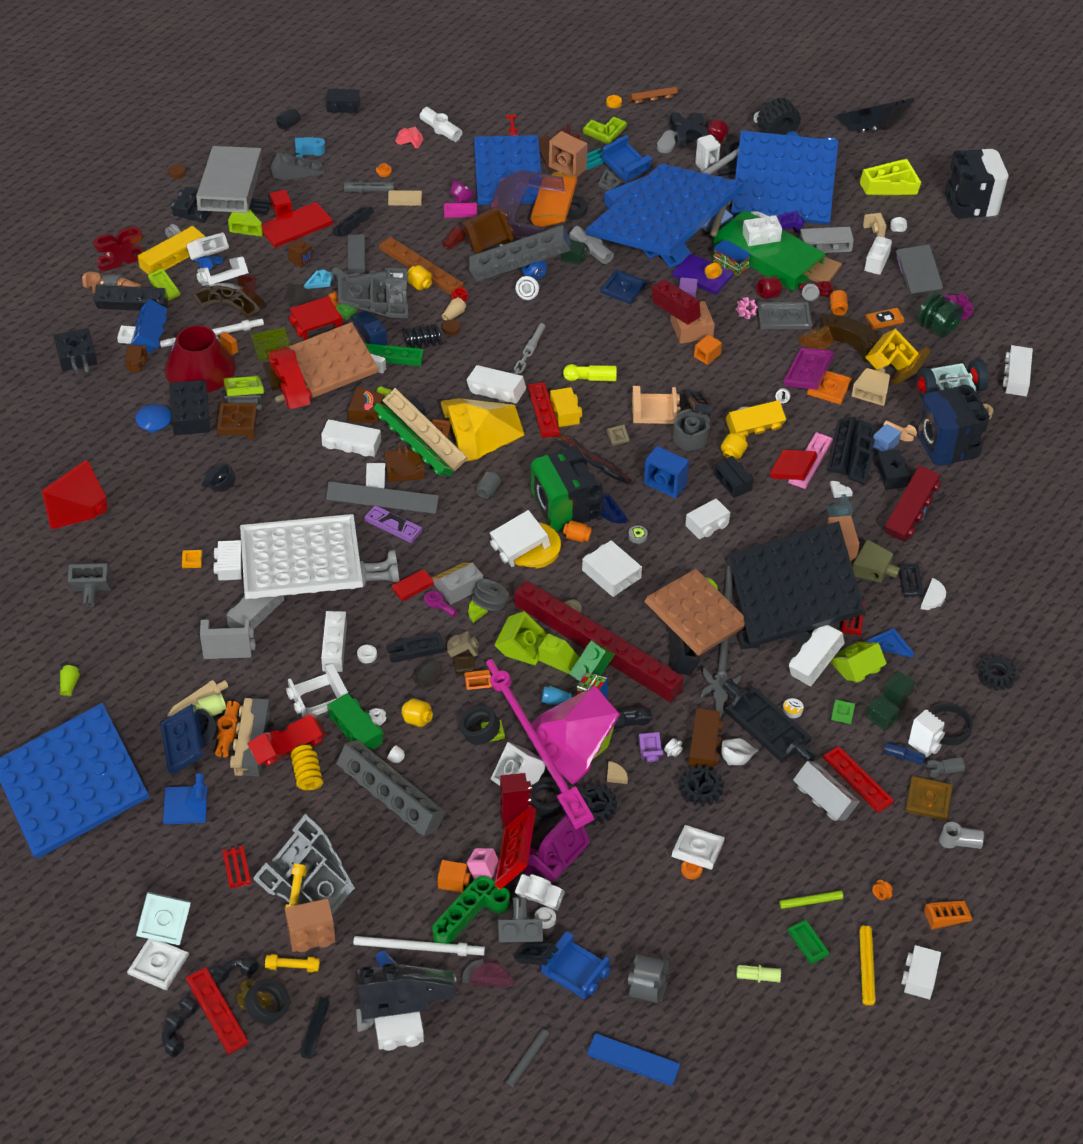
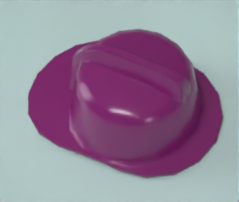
(460, 191)

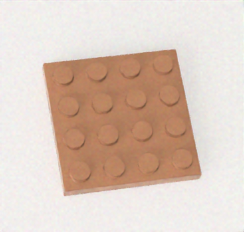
(334, 359)
(696, 612)

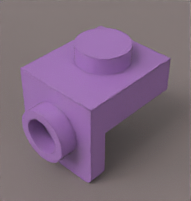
(650, 746)

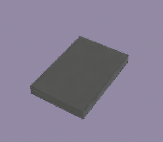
(919, 270)
(784, 315)

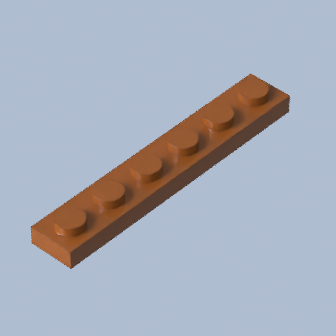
(410, 258)

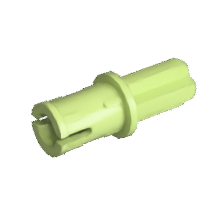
(759, 973)

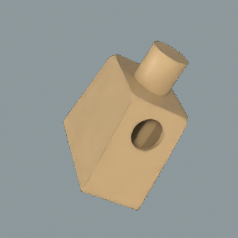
(872, 386)

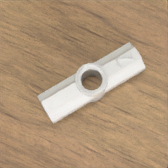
(440, 124)

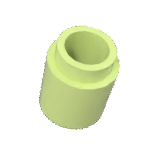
(212, 704)

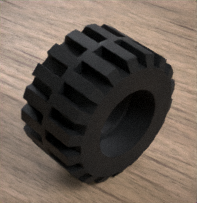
(778, 117)

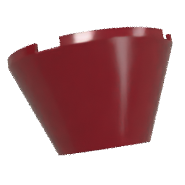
(199, 356)

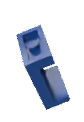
(624, 159)
(576, 967)

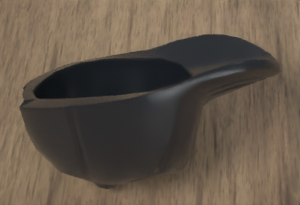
(219, 478)

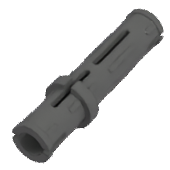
(368, 186)

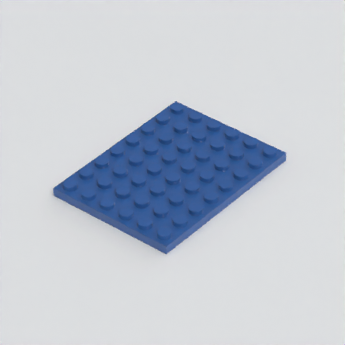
(665, 209)

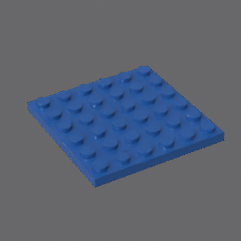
(786, 175)
(70, 780)

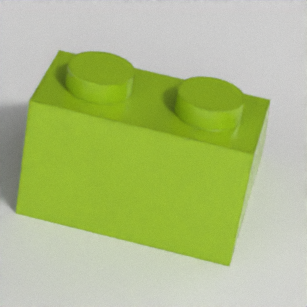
(521, 638)
(859, 660)

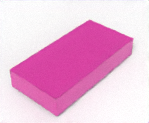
(460, 210)

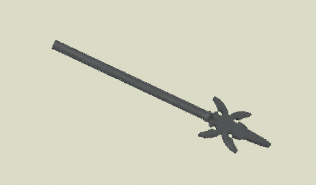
(720, 694)

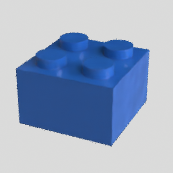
(666, 472)

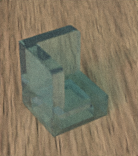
(842, 509)

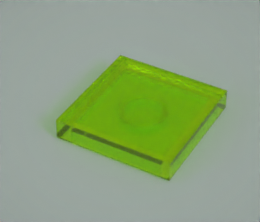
(269, 341)

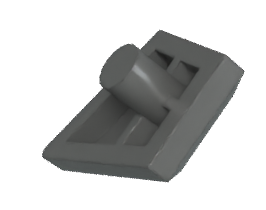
(608, 181)

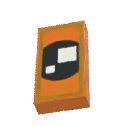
(884, 318)

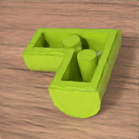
(605, 133)

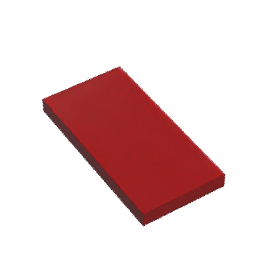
(296, 224)
(515, 847)

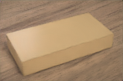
(405, 198)

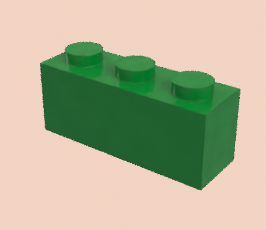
(354, 721)

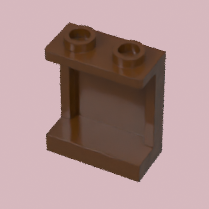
(488, 229)

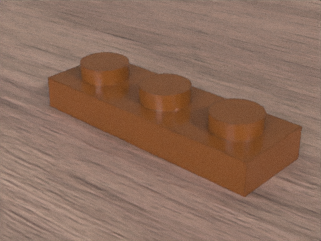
(653, 95)

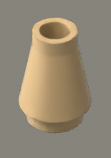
(455, 308)

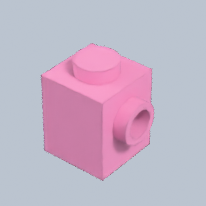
(483, 863)

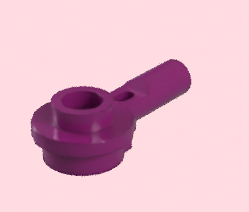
(435, 600)

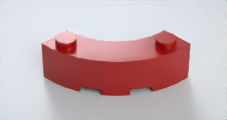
(286, 367)
(279, 744)

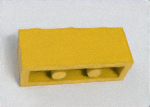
(756, 418)

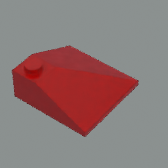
(74, 497)

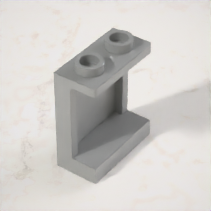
(227, 641)

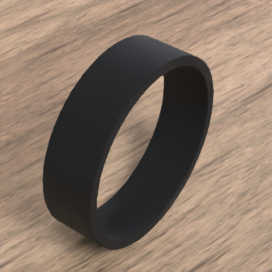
(962, 712)

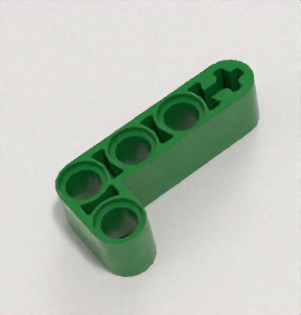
(465, 913)

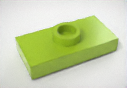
(160, 279)

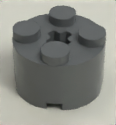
(691, 430)
(648, 978)

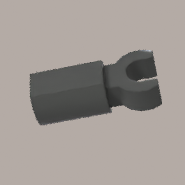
(946, 766)

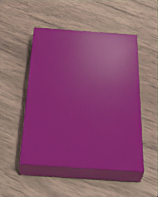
(808, 368)

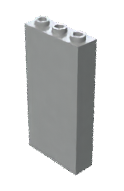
(229, 179)

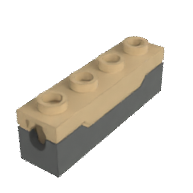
(253, 723)

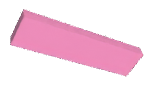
(820, 444)

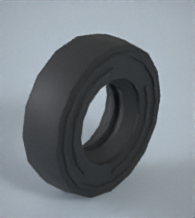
(578, 213)

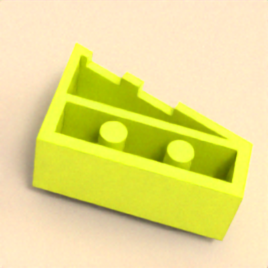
(890, 179)

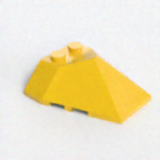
(482, 425)

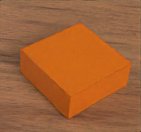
(229, 342)

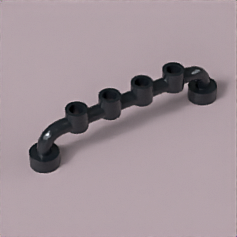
(191, 1005)

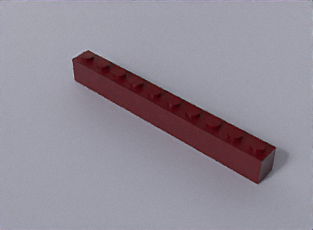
(583, 630)

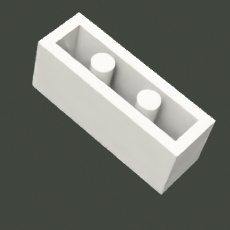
(1017, 370)
(496, 384)
(351, 438)
(334, 640)
(816, 654)

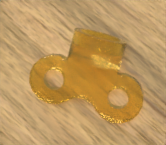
(241, 996)

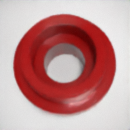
(460, 293)

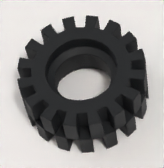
(997, 663)

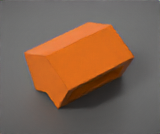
(477, 679)

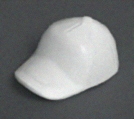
(737, 751)

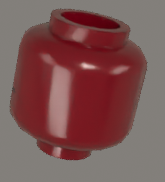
(718, 130)
(769, 287)

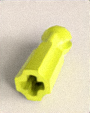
(595, 373)

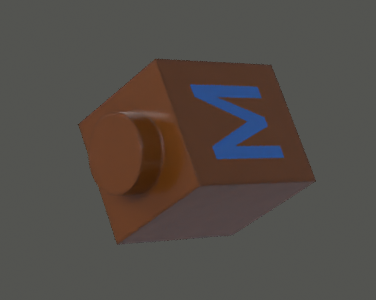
(300, 253)

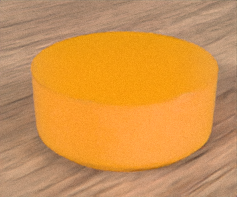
(614, 101)
(713, 270)

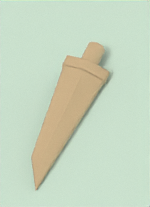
(207, 690)

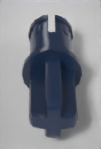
(904, 753)

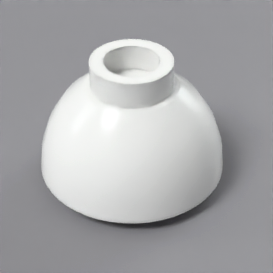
(527, 288)

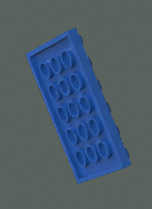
(501, 157)

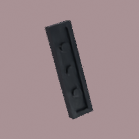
(698, 401)

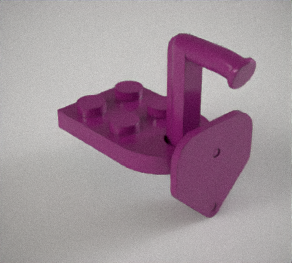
(557, 851)

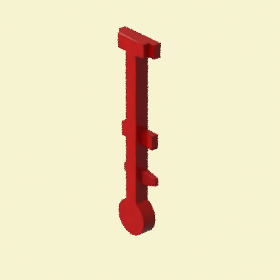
(512, 125)

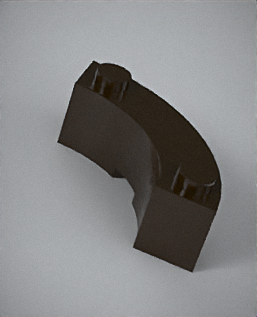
(237, 295)
(850, 331)

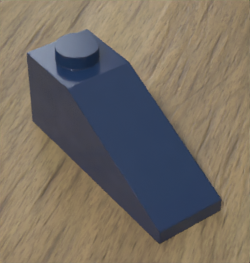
(370, 328)

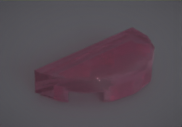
(491, 975)

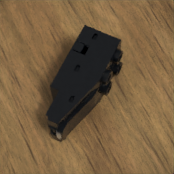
(401, 989)

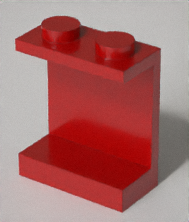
(314, 315)

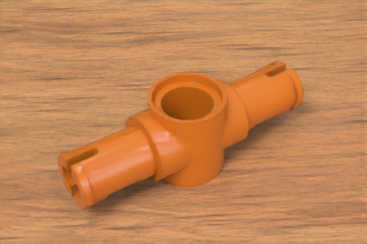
(227, 729)

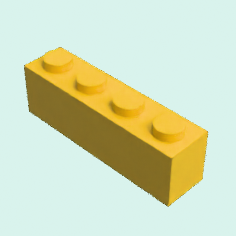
(168, 252)

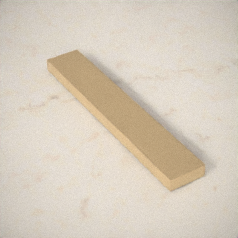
(425, 429)

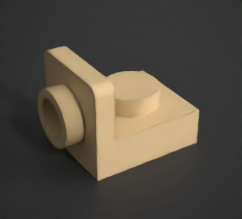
(876, 222)

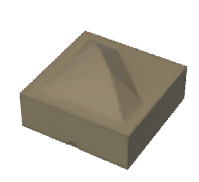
(618, 435)

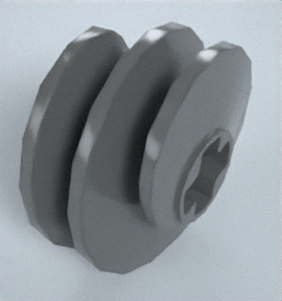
(490, 595)

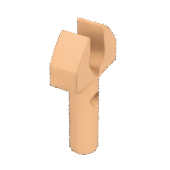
(904, 436)

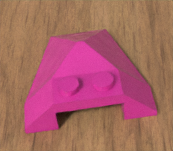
(576, 731)

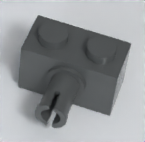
(89, 579)
(520, 927)

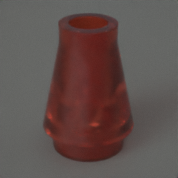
(455, 237)

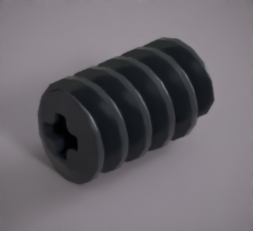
(422, 336)

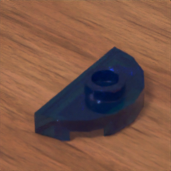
(612, 511)

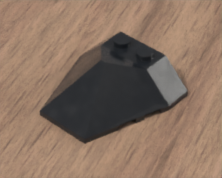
(875, 117)

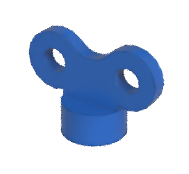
(208, 262)

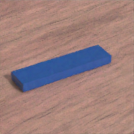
(633, 1059)

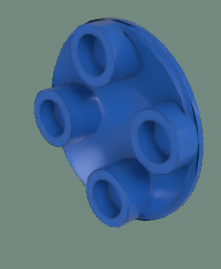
(153, 417)

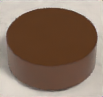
(177, 171)
(451, 327)

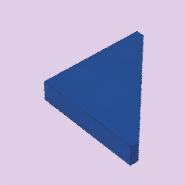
(892, 642)

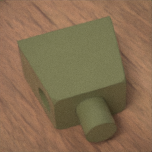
(874, 563)

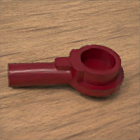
(824, 287)

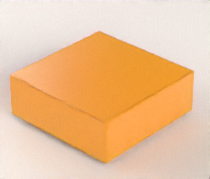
(192, 559)

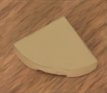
(616, 774)

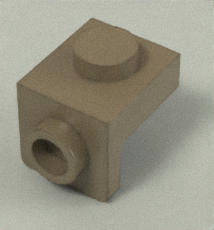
(462, 643)

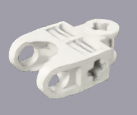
(540, 891)

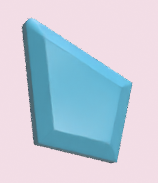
(319, 279)

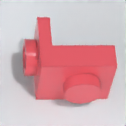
(409, 135)

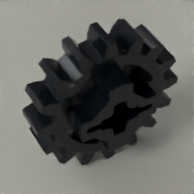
(709, 790)
(599, 801)

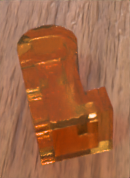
(817, 339)

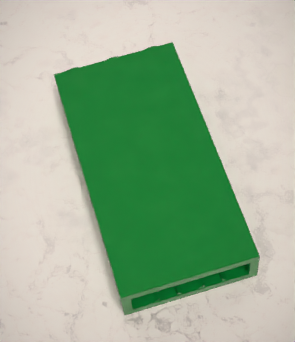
(782, 259)

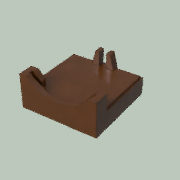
(237, 419)
(404, 465)

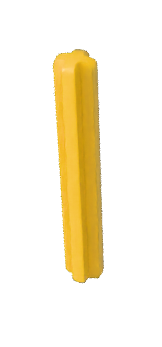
(867, 965)

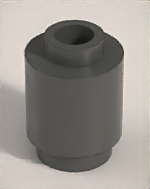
(488, 484)

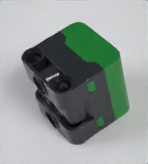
(566, 488)

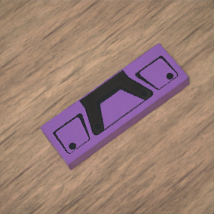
(393, 524)

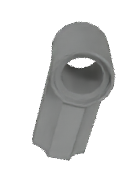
(955, 835)

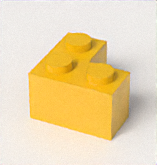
(892, 349)

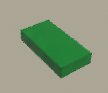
(808, 942)

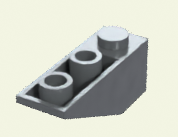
(291, 167)

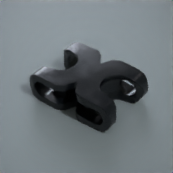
(687, 128)

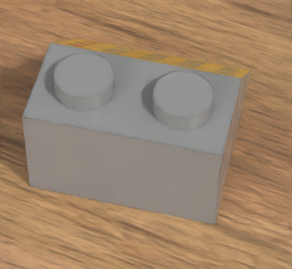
(458, 582)

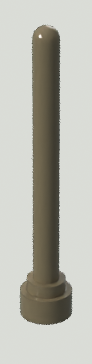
(718, 219)

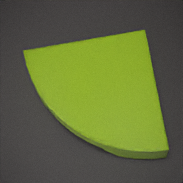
(475, 612)

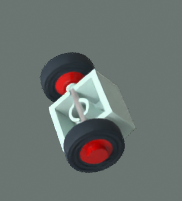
(952, 376)

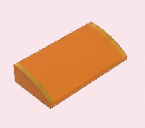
(553, 206)

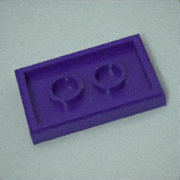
(694, 268)

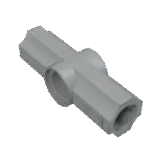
(592, 244)

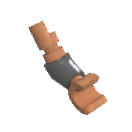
(94, 278)

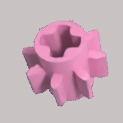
(751, 308)

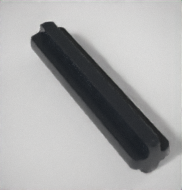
(315, 1027)

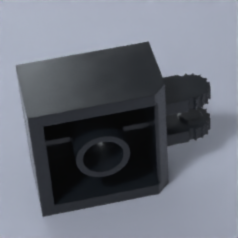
(75, 350)

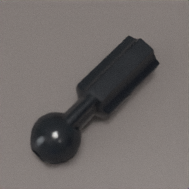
(638, 716)

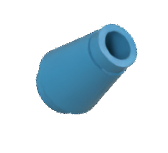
(554, 696)

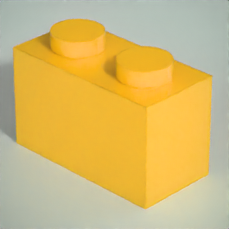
(565, 407)

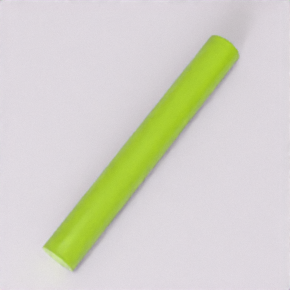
(813, 899)

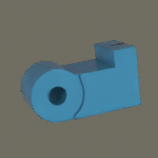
(309, 146)

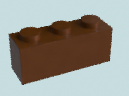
(705, 739)

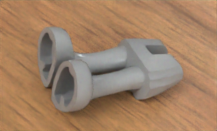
(373, 572)

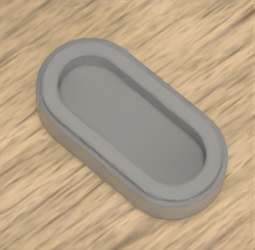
(666, 142)

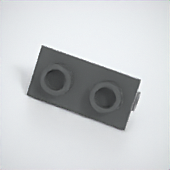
(252, 398)

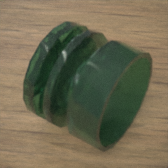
(939, 314)

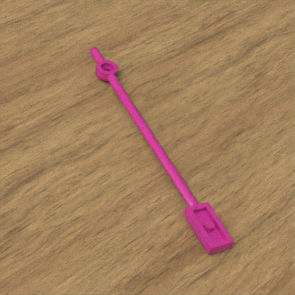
(570, 798)

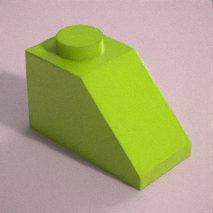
(245, 223)
(557, 654)

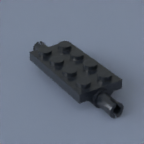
(767, 723)

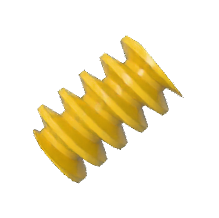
(306, 768)

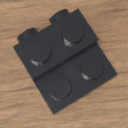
(186, 206)

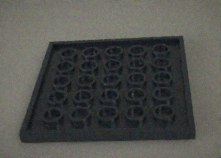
(796, 584)

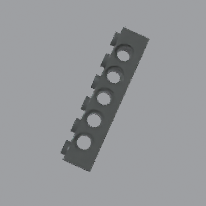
(519, 253)
(390, 788)

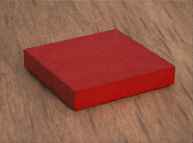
(793, 464)

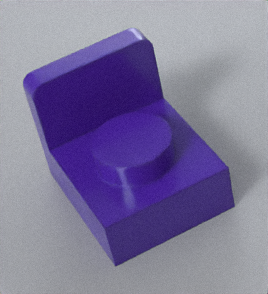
(791, 220)

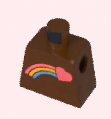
(362, 406)

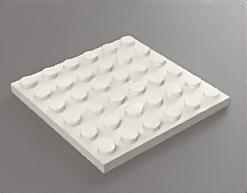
(300, 556)

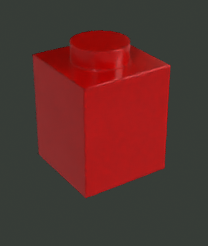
(280, 203)

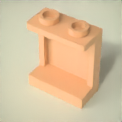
(655, 407)

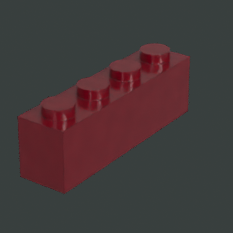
(912, 504)

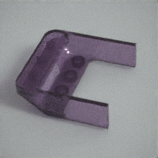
(511, 192)

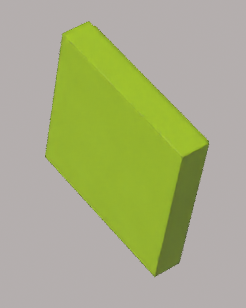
(243, 385)

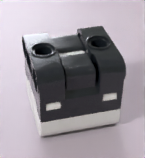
(976, 183)

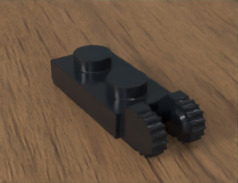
(351, 222)
(416, 647)

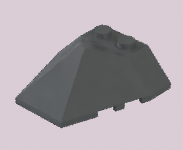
(376, 292)
(325, 872)

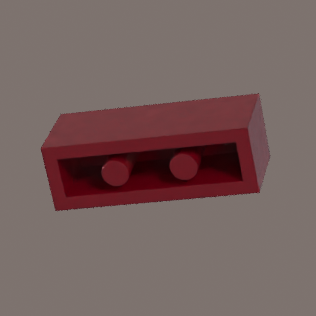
(676, 301)
(514, 796)

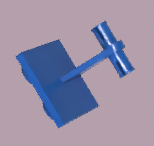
(186, 804)

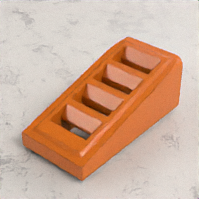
(942, 921)

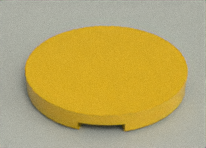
(541, 557)

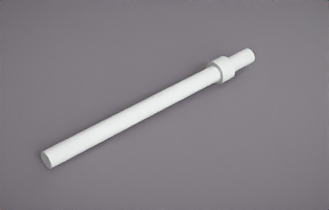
(244, 325)
(462, 948)

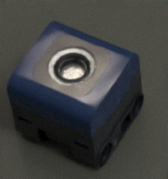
(952, 425)

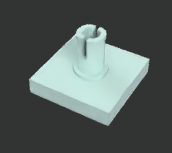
(163, 918)

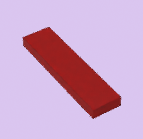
(543, 410)
(858, 779)
(217, 1011)

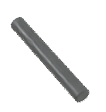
(527, 1058)

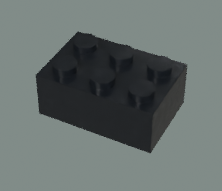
(189, 407)

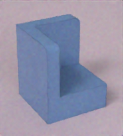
(886, 438)

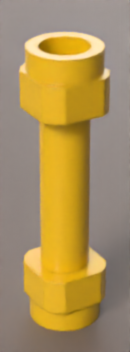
(298, 871)
(272, 962)

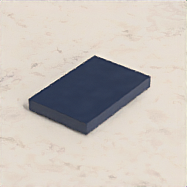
(182, 739)

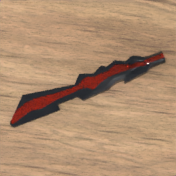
(594, 459)

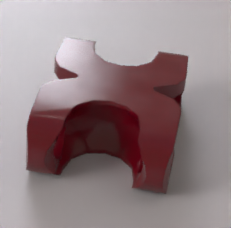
(118, 248)

